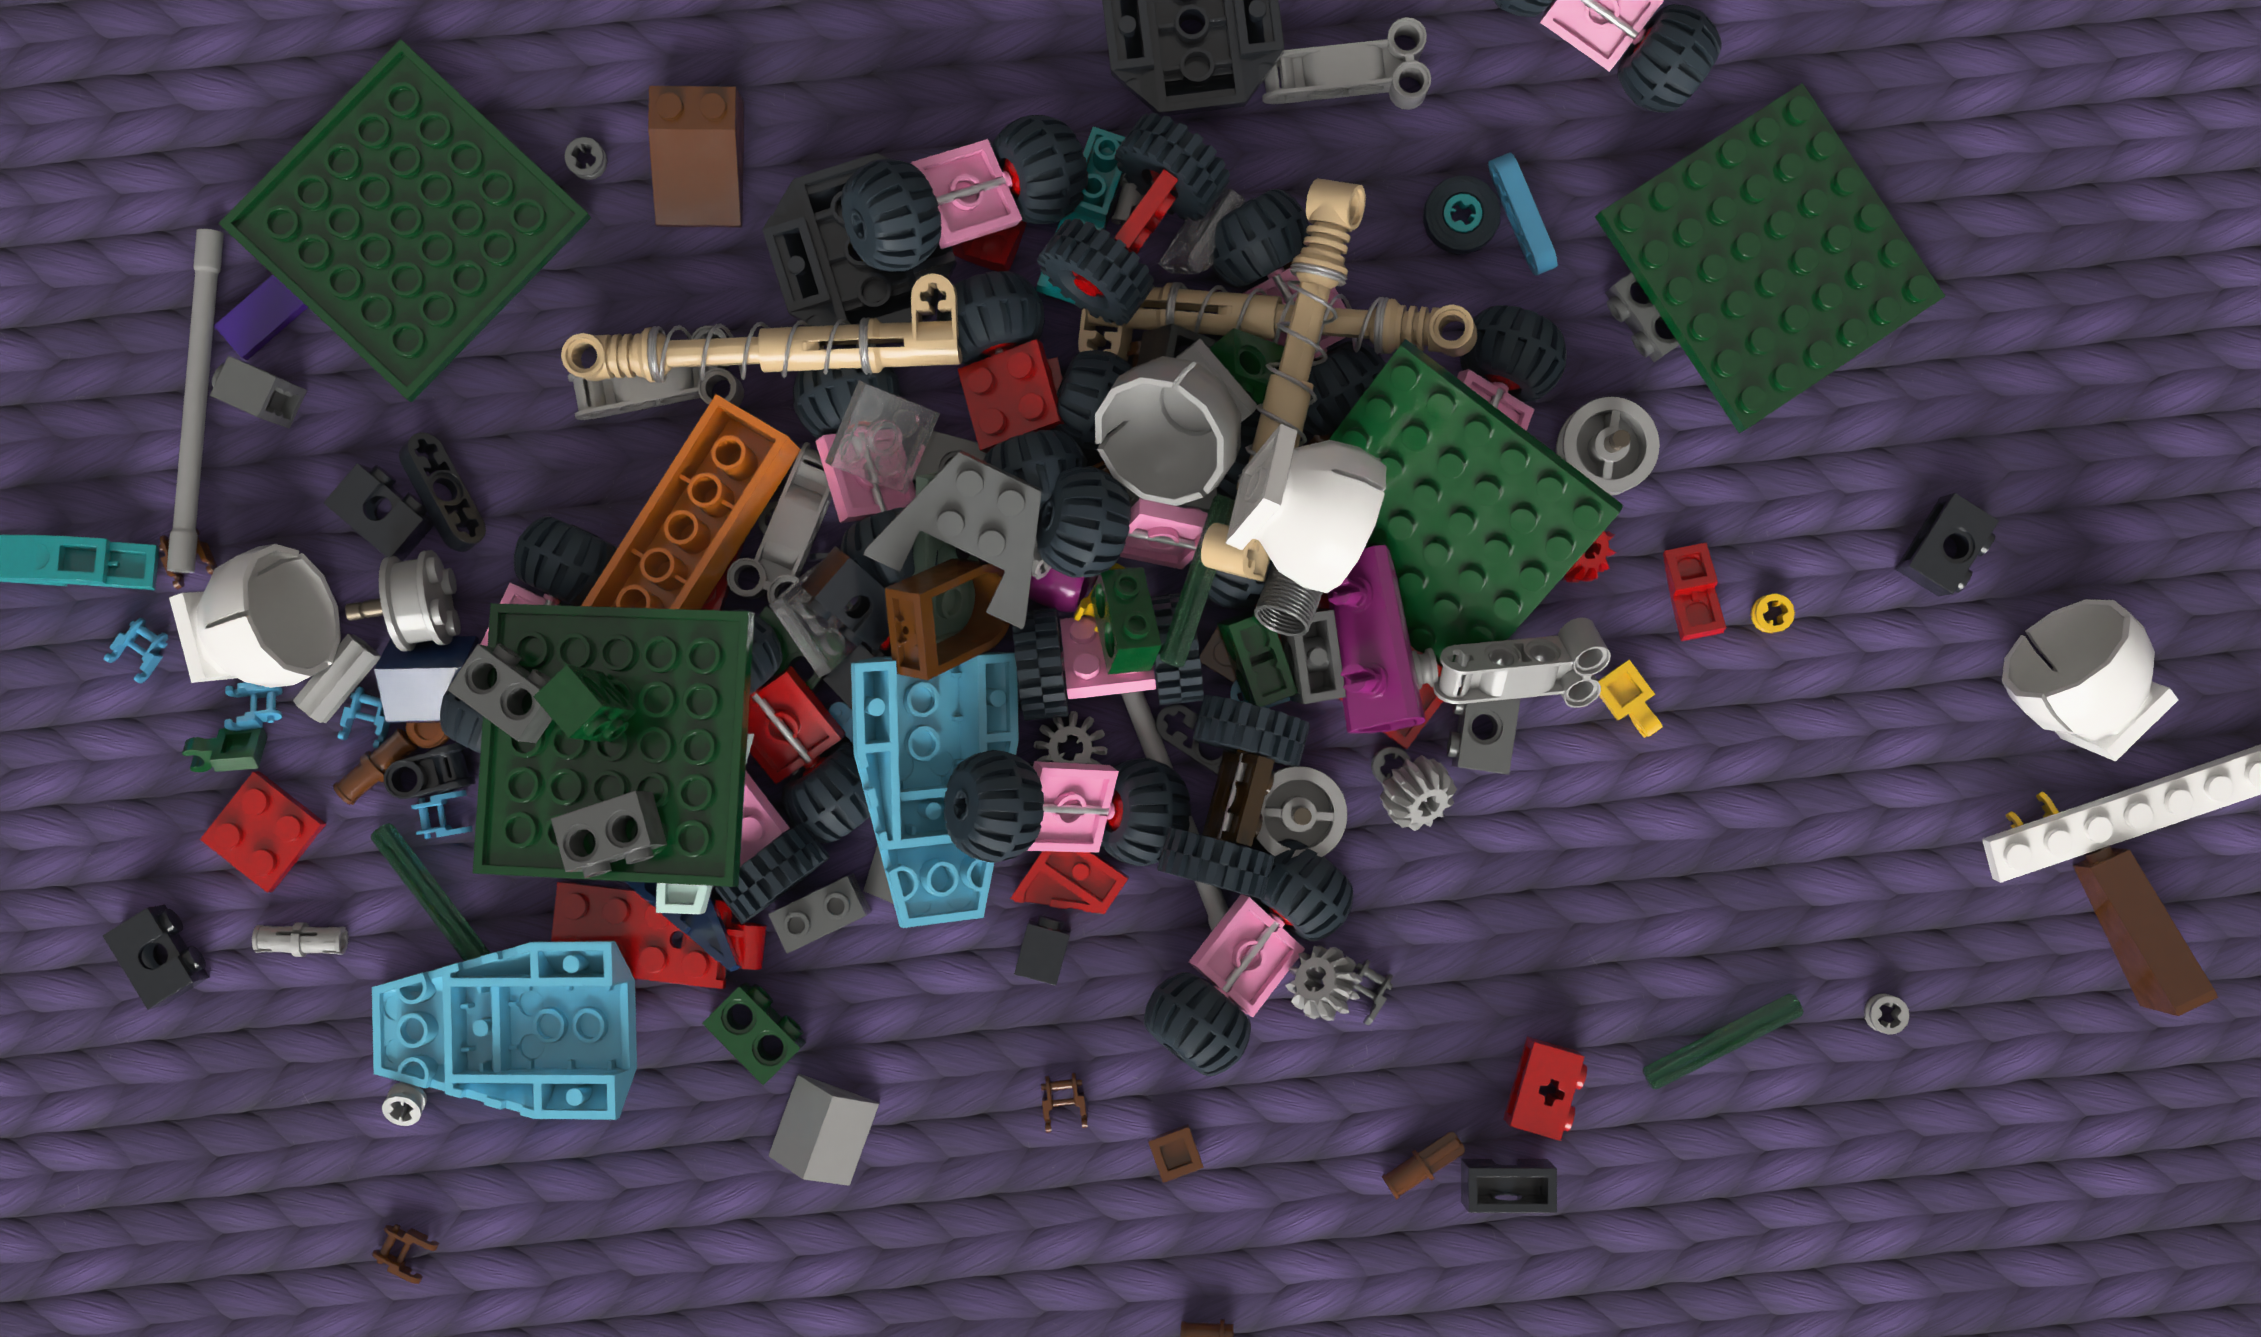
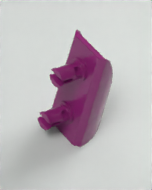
(1375, 647)

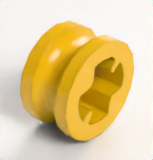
(1784, 620)

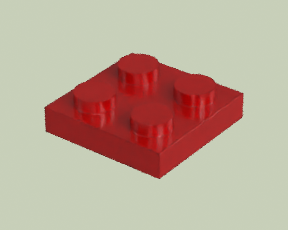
(263, 831)

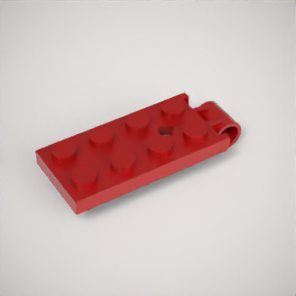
(645, 936)

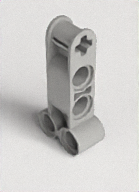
(1353, 70)
(627, 394)
(789, 531)
(1526, 667)

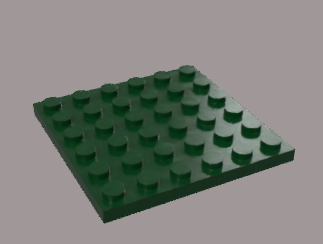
(405, 220)
(1770, 257)
(1470, 504)
(684, 743)

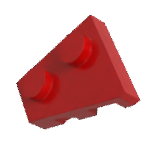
(1071, 881)

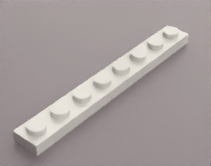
(2124, 815)

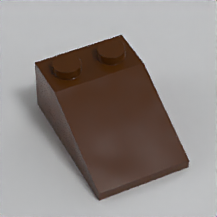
(696, 155)

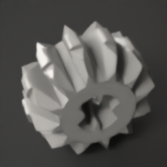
(1061, 736)
(1418, 793)
(1323, 983)

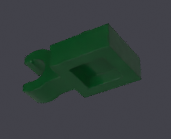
(228, 751)

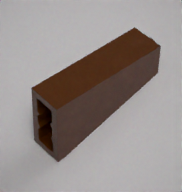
(2143, 934)

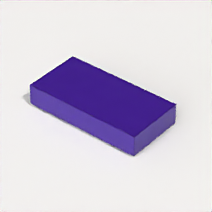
(260, 317)

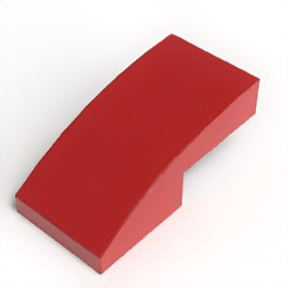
(1693, 591)

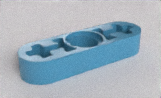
(1522, 214)

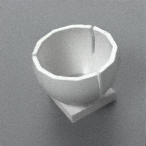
(1308, 507)
(259, 620)
(2100, 678)

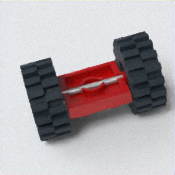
(1176, 177)

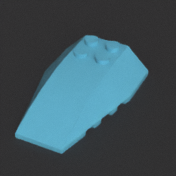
(905, 750)
(516, 1029)

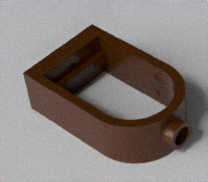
(913, 624)

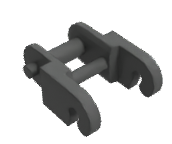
(1377, 997)

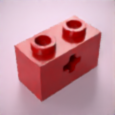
(1538, 1066)

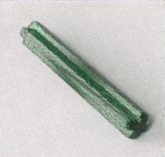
(1194, 591)
(428, 892)
(1723, 1041)

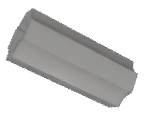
(333, 685)

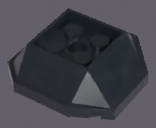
(1196, 71)
(817, 263)

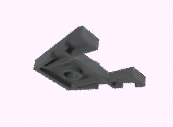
(979, 513)

